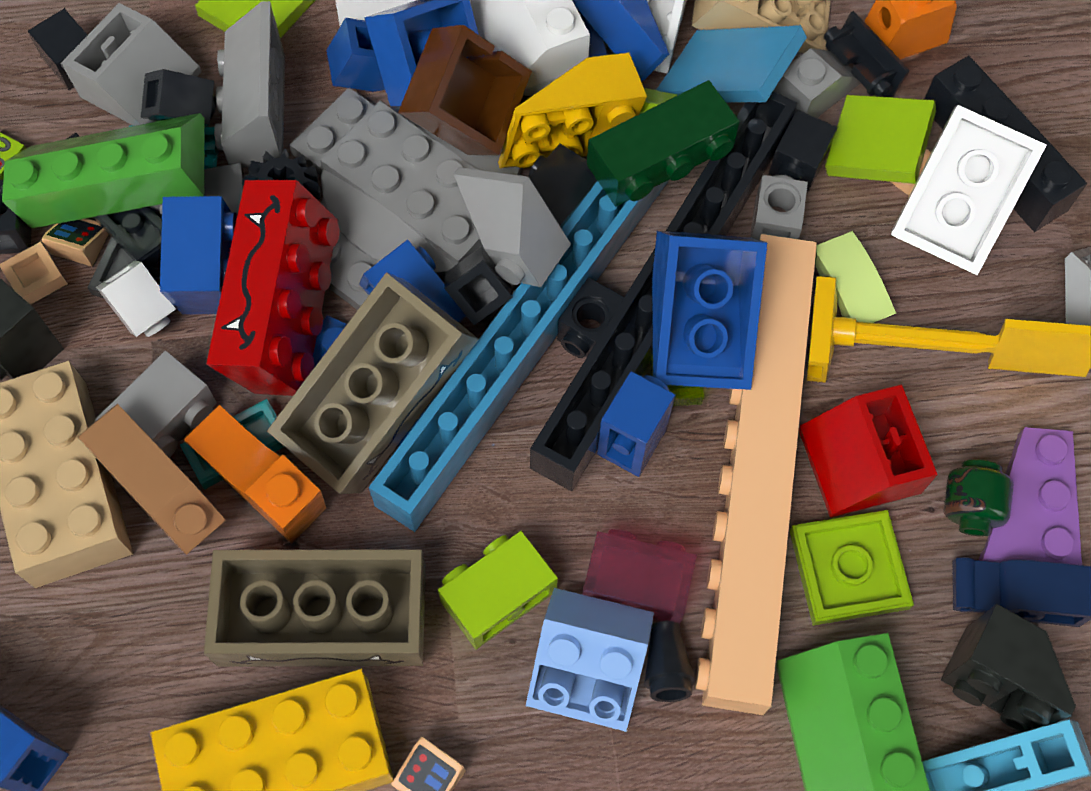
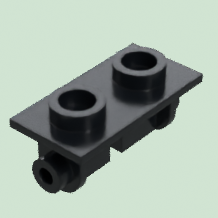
(873, 61)

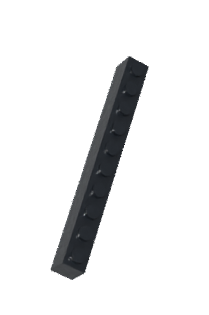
(627, 341)

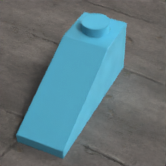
(1015, 763)

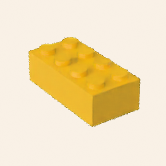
(291, 741)

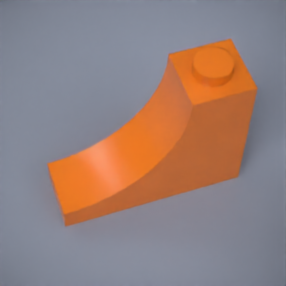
(258, 473)

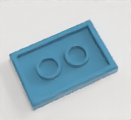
(737, 61)

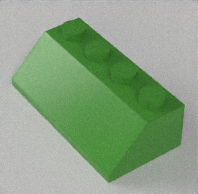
(106, 172)
(851, 718)

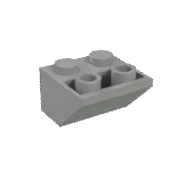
(115, 56)

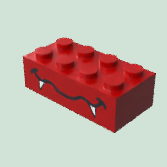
(273, 288)

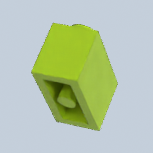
(497, 588)

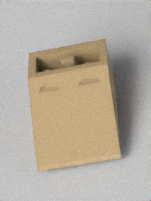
(732, 14)

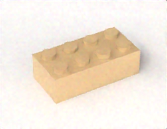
(53, 491)

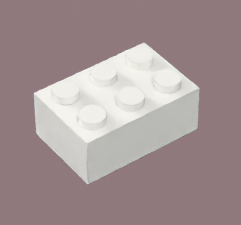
(967, 189)

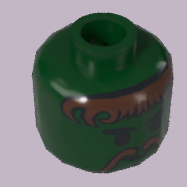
(978, 497)

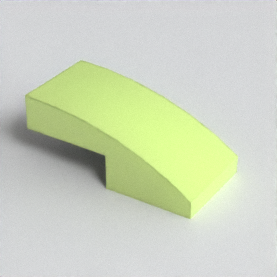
(857, 280)

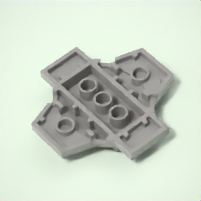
(388, 186)

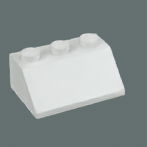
(536, 33)

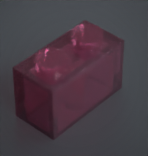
(640, 574)

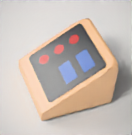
(76, 240)
(428, 770)

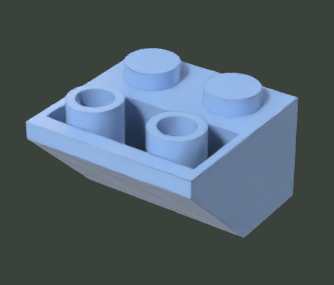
(589, 659)

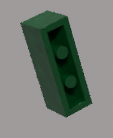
(662, 143)

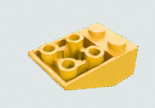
(574, 109)

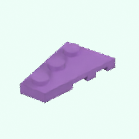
(1043, 502)

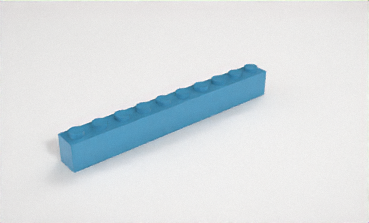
(500, 362)

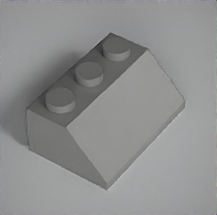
(251, 88)

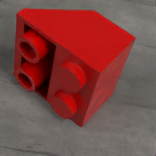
(868, 452)

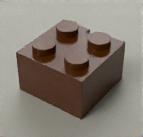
(462, 97)

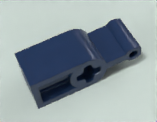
(1026, 587)

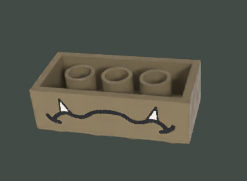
(372, 385)
(316, 608)

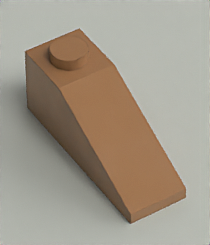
(151, 479)

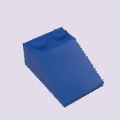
(706, 308)

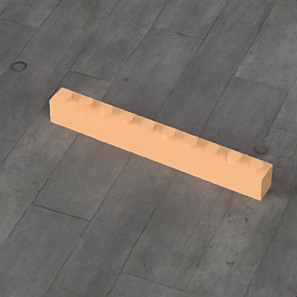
(758, 492)

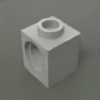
(783, 193)

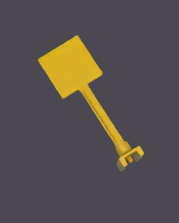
(1018, 347)

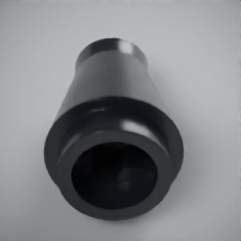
(668, 664)

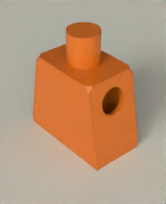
(912, 25)

